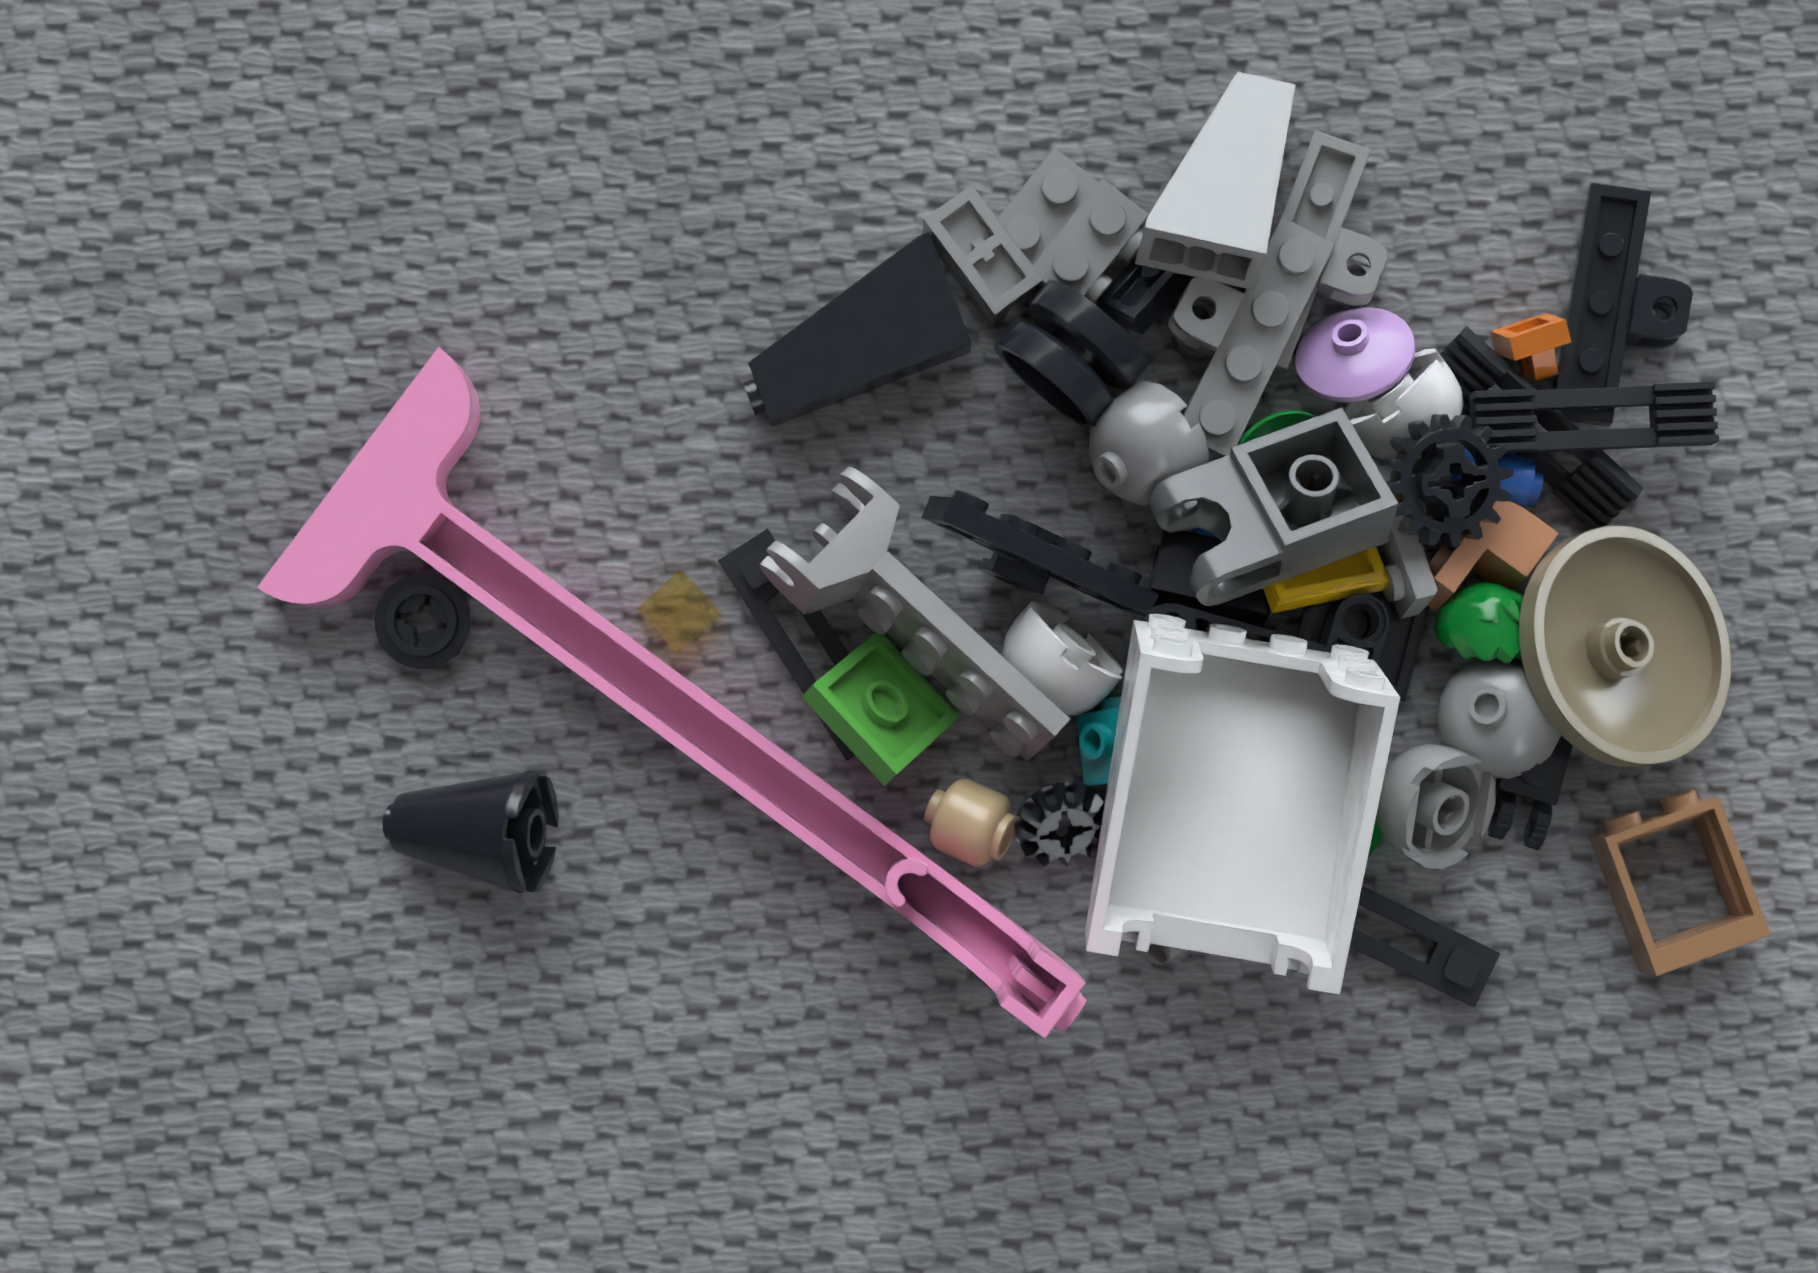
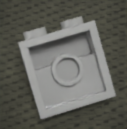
(1073, 225)

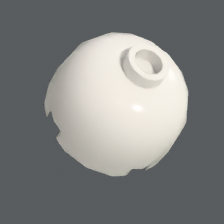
(1422, 392)
(1059, 660)

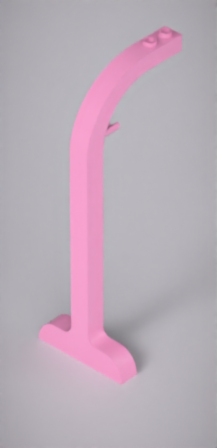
(399, 501)

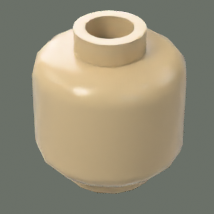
(970, 822)

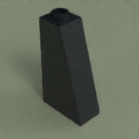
(864, 338)

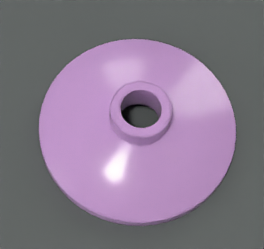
(1355, 354)

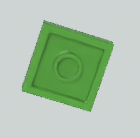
(880, 707)

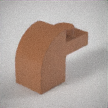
(1500, 557)

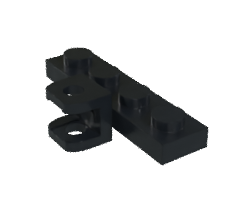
(1609, 301)
(1031, 555)

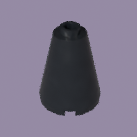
(480, 828)

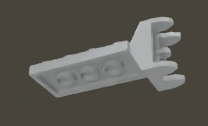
(899, 604)

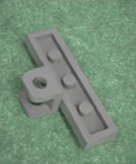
(1321, 205)
(1246, 331)

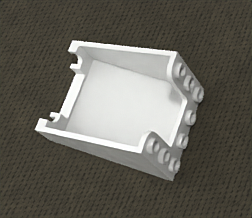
(1241, 798)

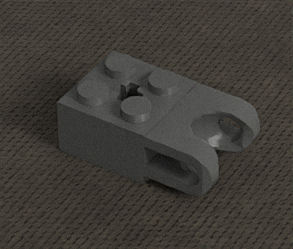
(1279, 506)

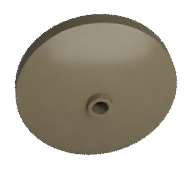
(1625, 647)

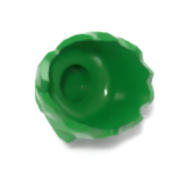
(1481, 622)

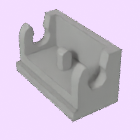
(981, 255)

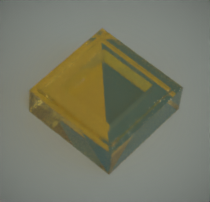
(679, 611)

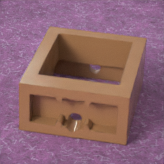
(1744, 918)

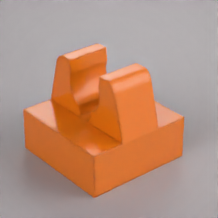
(1533, 344)

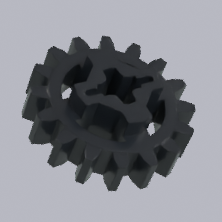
(1438, 458)

